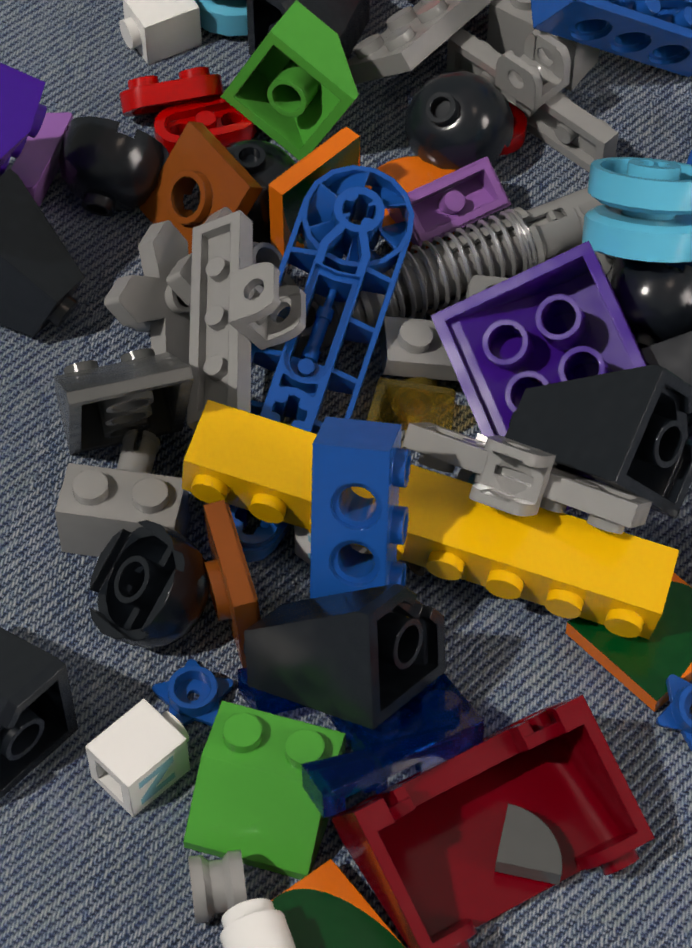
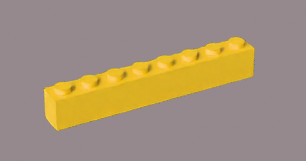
(533, 558)

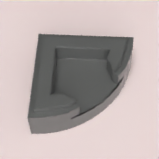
(528, 848)

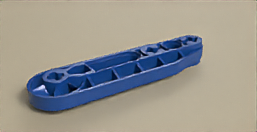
(327, 235)

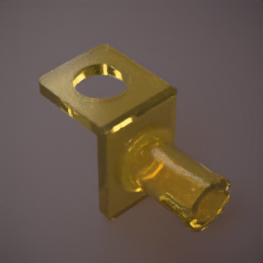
(412, 402)

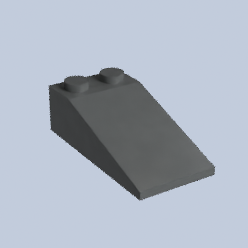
(111, 399)

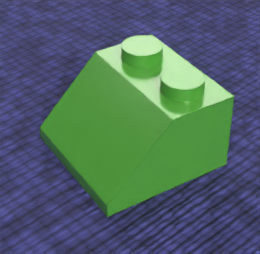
(295, 82)
(253, 791)

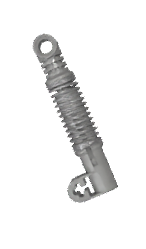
(444, 270)

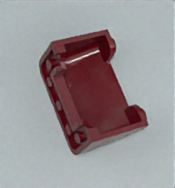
(438, 833)

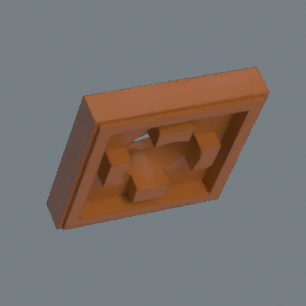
(220, 177)
(229, 575)

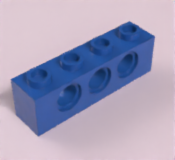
(635, 29)
(368, 457)

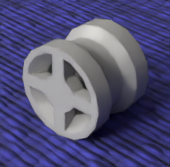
(216, 884)

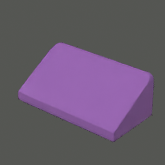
(40, 156)
(454, 201)

